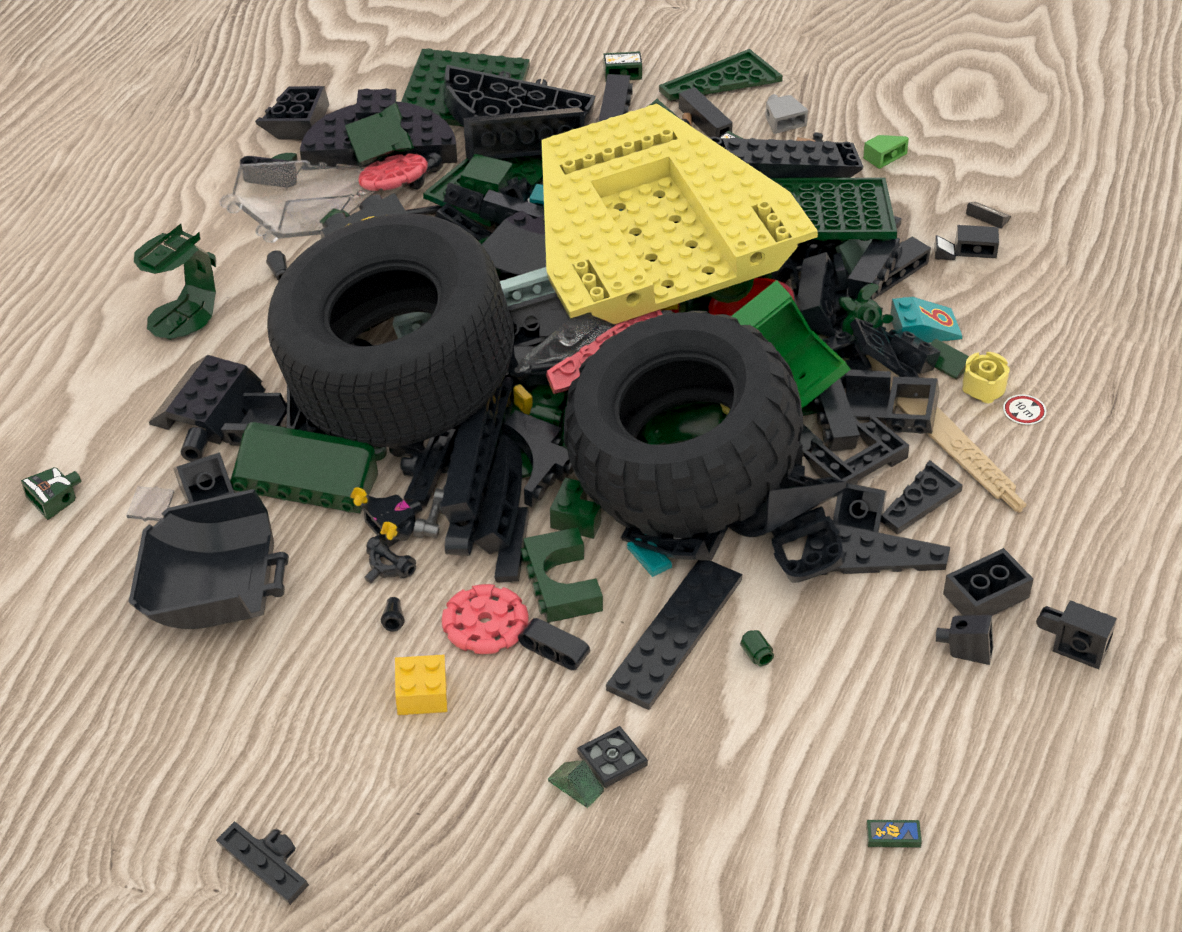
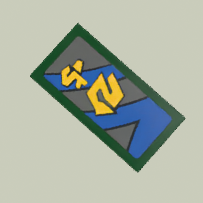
(893, 833)

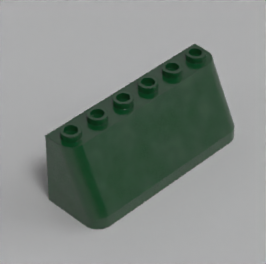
(303, 466)

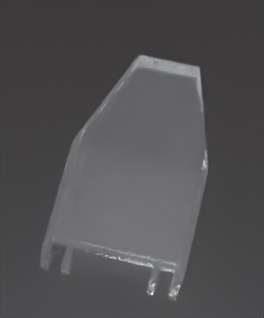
(294, 196)

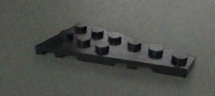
(873, 551)

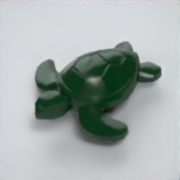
(863, 309)

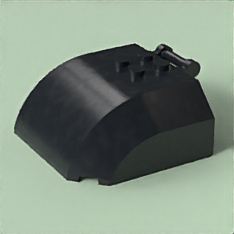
(208, 563)

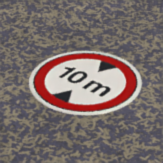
(1024, 409)

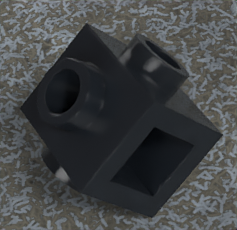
(518, 189)

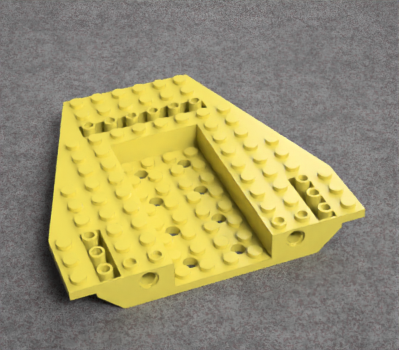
(722, 207)

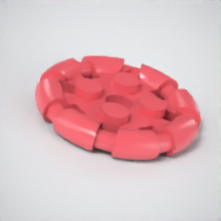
(392, 172)
(484, 607)

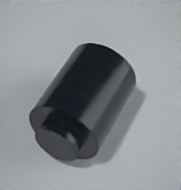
(194, 444)

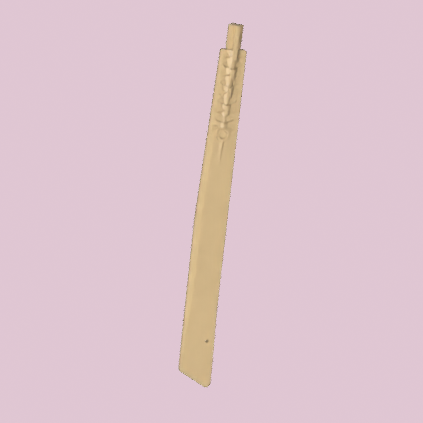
(961, 448)

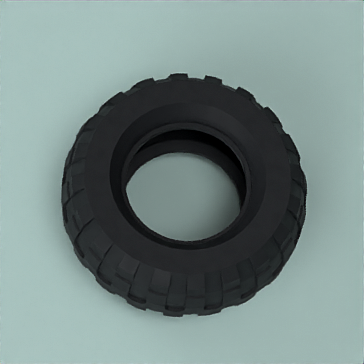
(697, 481)

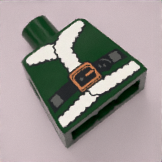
(51, 490)

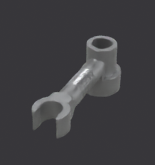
(429, 527)

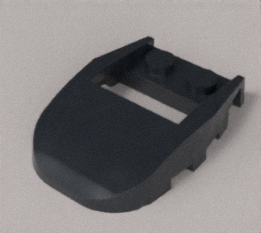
(814, 562)

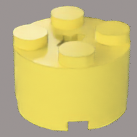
(985, 376)

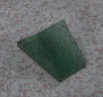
(577, 781)

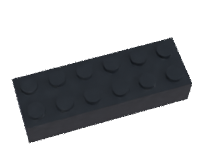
(517, 132)

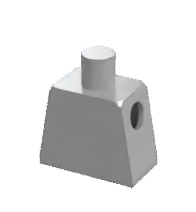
(785, 113)

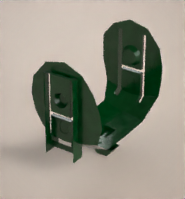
(198, 282)

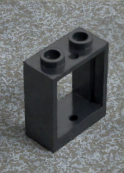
(913, 388)

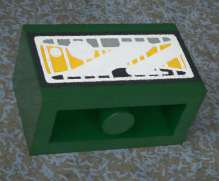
(623, 64)

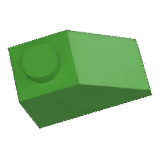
(885, 149)

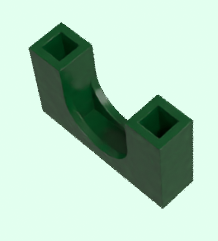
(557, 599)

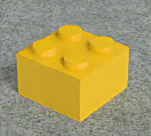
(420, 684)

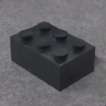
(988, 585)

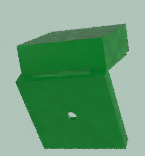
(784, 326)

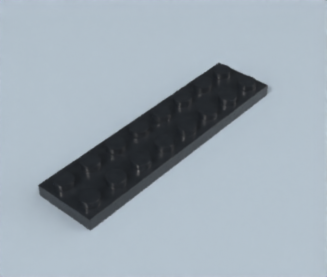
(673, 633)

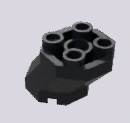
(526, 378)

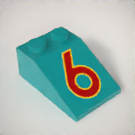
(924, 319)

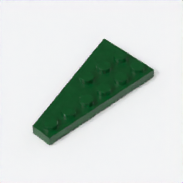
(731, 73)

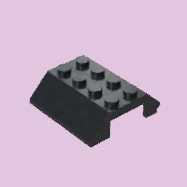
(209, 397)

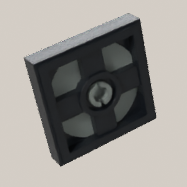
(612, 756)

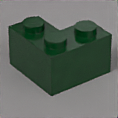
(573, 510)

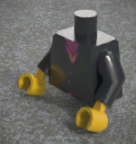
(388, 515)

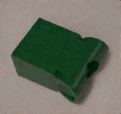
(378, 136)

